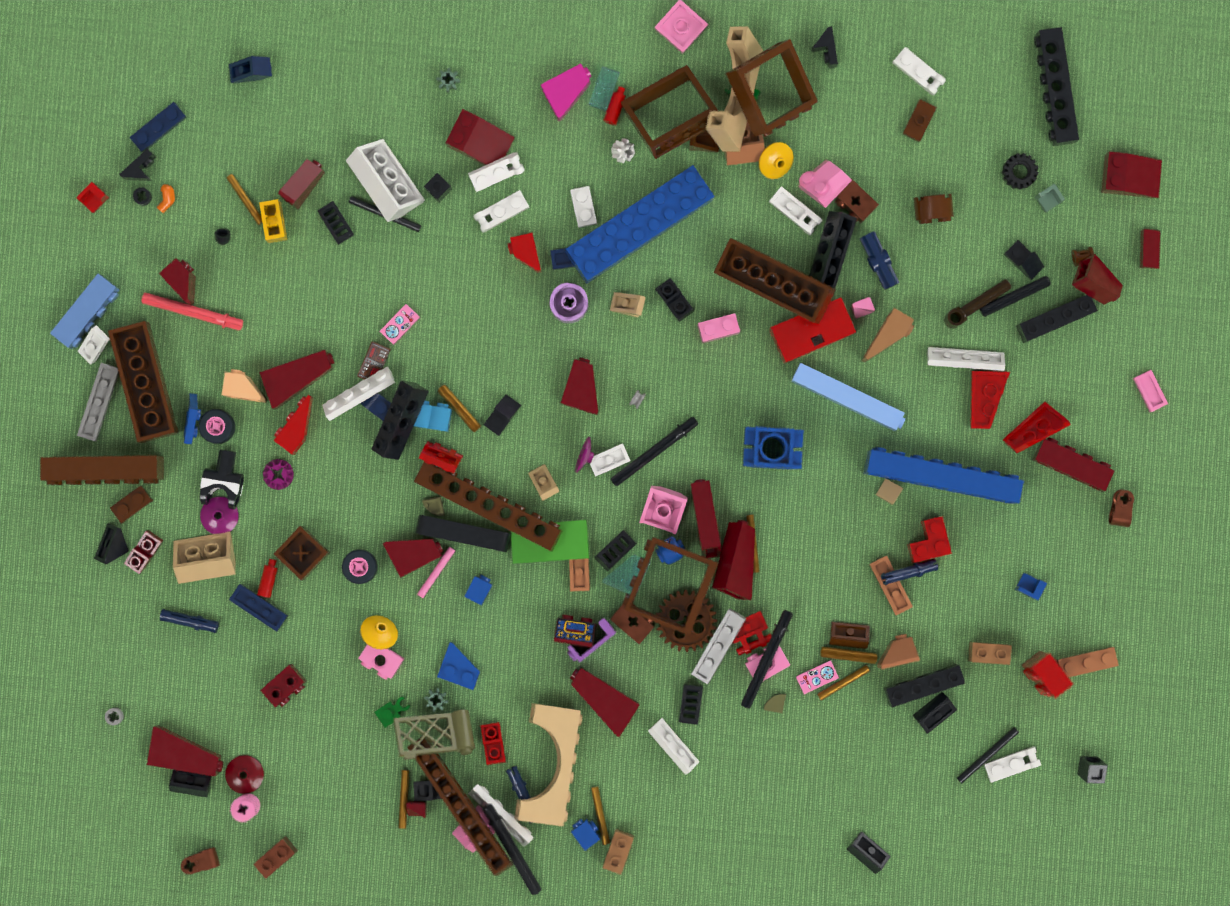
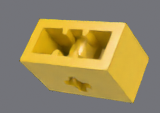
(273, 221)

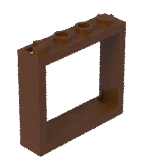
(747, 100)
(679, 134)
(636, 581)

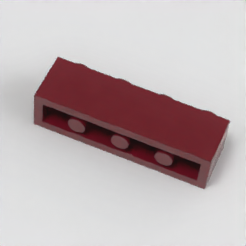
(1073, 465)

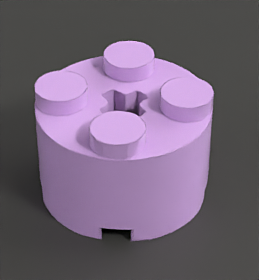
(571, 292)

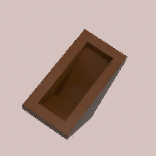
(704, 143)

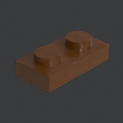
(131, 504)

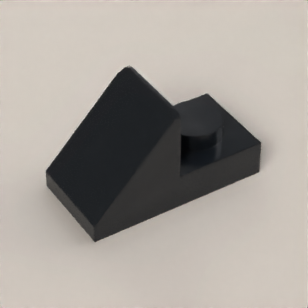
(827, 43)
(135, 169)
(1024, 260)
(502, 415)

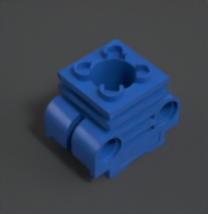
(787, 437)

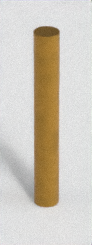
(245, 199)
(750, 519)
(844, 682)
(403, 799)
(600, 815)

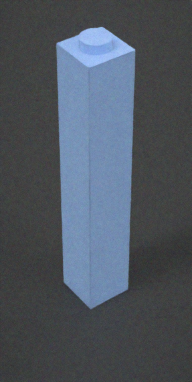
(848, 397)

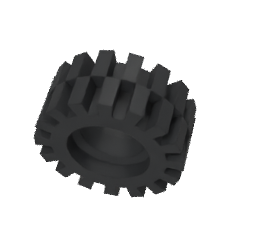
(1031, 171)

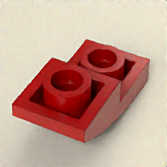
(493, 743)

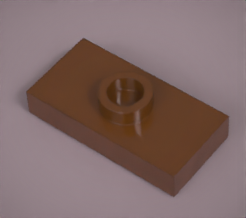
(919, 120)

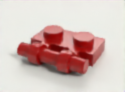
(440, 456)
(753, 625)

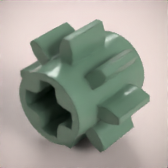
(444, 75)
(440, 696)

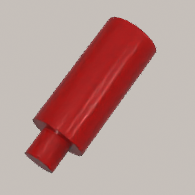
(615, 107)
(267, 579)

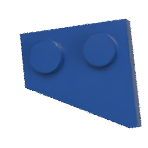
(192, 415)
(458, 668)

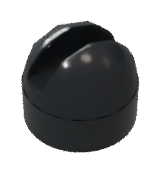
(222, 236)

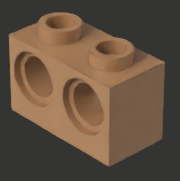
(989, 653)
(618, 851)

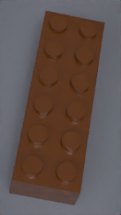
(774, 280)
(143, 382)
(101, 468)

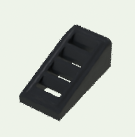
(327, 208)
(603, 562)
(686, 687)

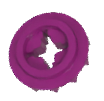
(278, 483)

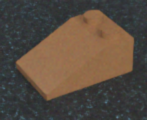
(892, 330)

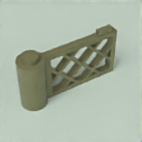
(459, 734)

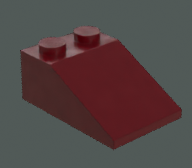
(478, 139)
(1131, 175)

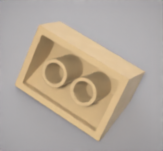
(203, 557)

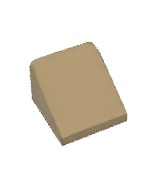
(889, 491)

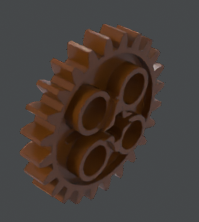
(681, 603)

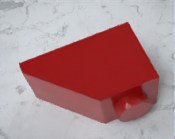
(525, 251)

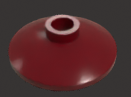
(253, 770)

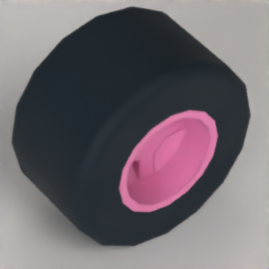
(210, 426)
(359, 566)

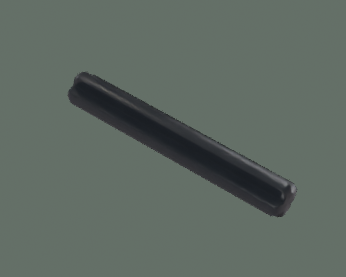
(1015, 296)

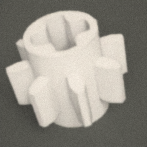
(623, 150)

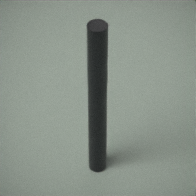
(374, 209)
(987, 755)

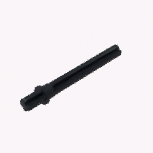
(654, 451)
(764, 664)
(511, 848)

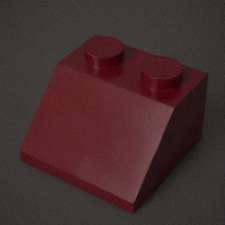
(181, 279)

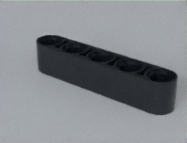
(462, 533)

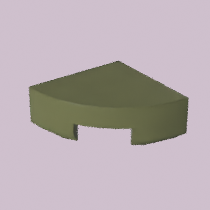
(434, 506)
(775, 703)

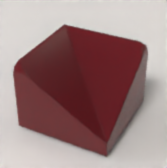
(417, 808)

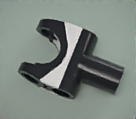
(223, 479)

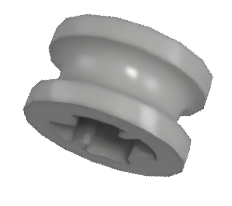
(637, 399)
(111, 711)

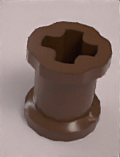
(1077, 256)

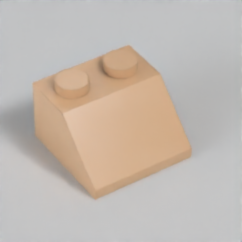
(242, 387)

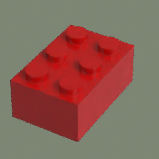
(1047, 675)

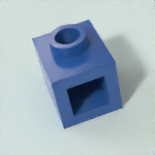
(585, 833)

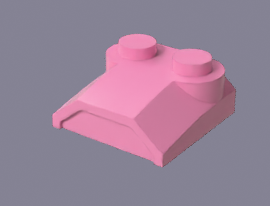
(824, 182)
(664, 509)

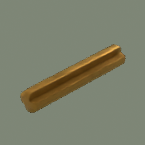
(458, 407)
(849, 655)

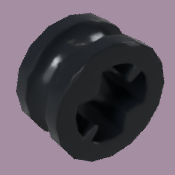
(147, 194)

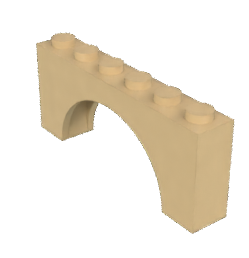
(729, 125)
(551, 803)

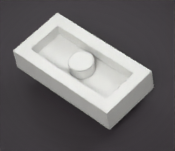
(583, 207)
(93, 345)
(609, 460)

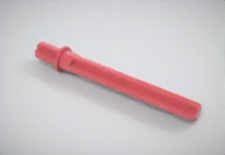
(192, 311)

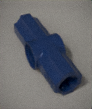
(879, 260)

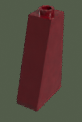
(292, 378)
(705, 519)
(736, 562)
(608, 702)
(178, 753)

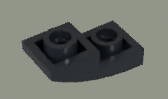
(674, 300)

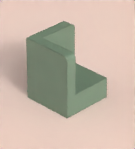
(1049, 198)

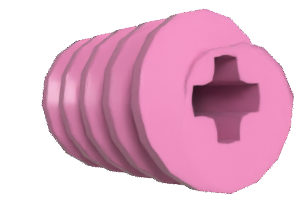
(244, 815)

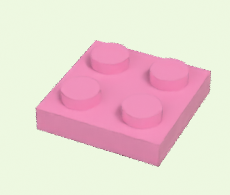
(681, 26)

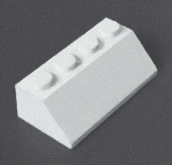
(384, 179)

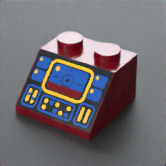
(574, 631)

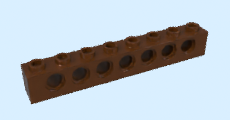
(426, 479)
(463, 810)

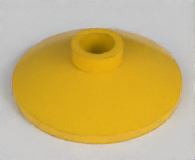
(771, 156)
(379, 638)

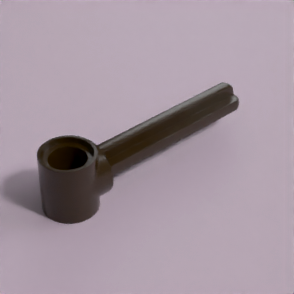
(976, 303)

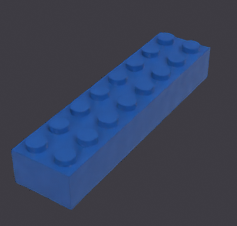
(639, 224)
(942, 476)

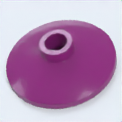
(585, 455)
(225, 523)

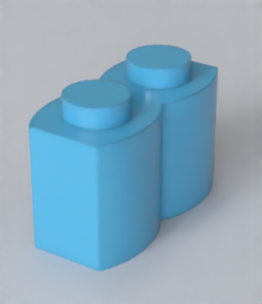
(434, 417)

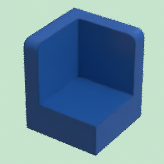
(1030, 586)

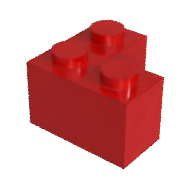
(935, 542)

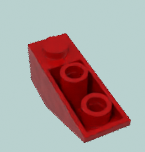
(295, 431)

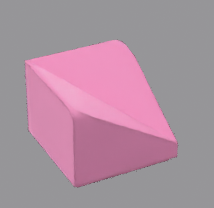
(862, 307)

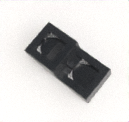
(425, 791)

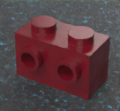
(284, 685)

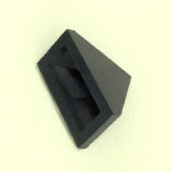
(111, 545)

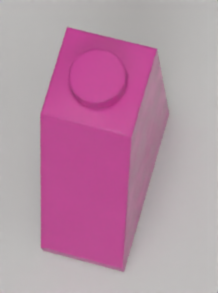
(566, 89)

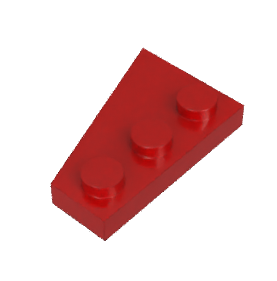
(985, 396)
(1036, 427)

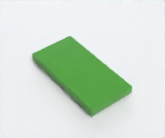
(571, 545)

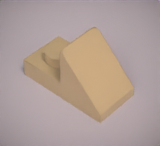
(627, 304)
(543, 482)

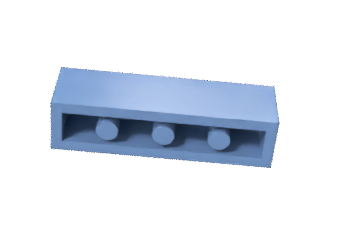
(85, 311)

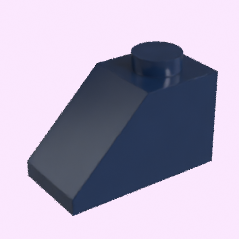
(250, 69)
(377, 405)

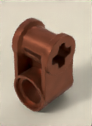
(1121, 510)
(203, 860)

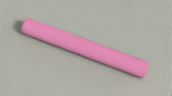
(435, 573)

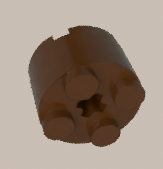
(933, 207)

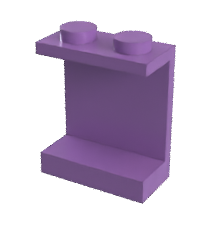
(573, 653)

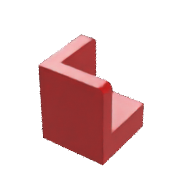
(92, 197)

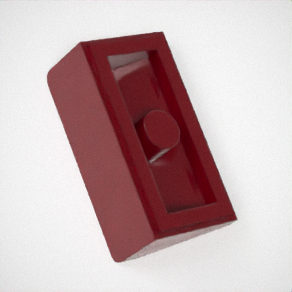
(1149, 249)

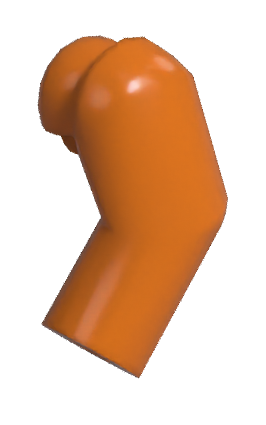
(168, 198)

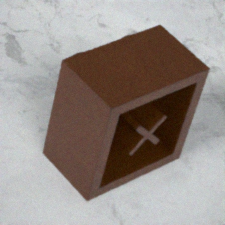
(301, 553)

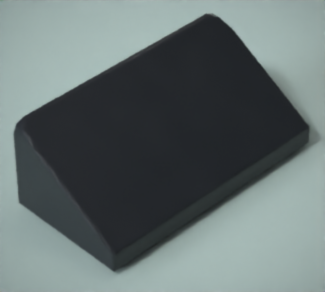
(934, 712)
(190, 783)
(868, 853)

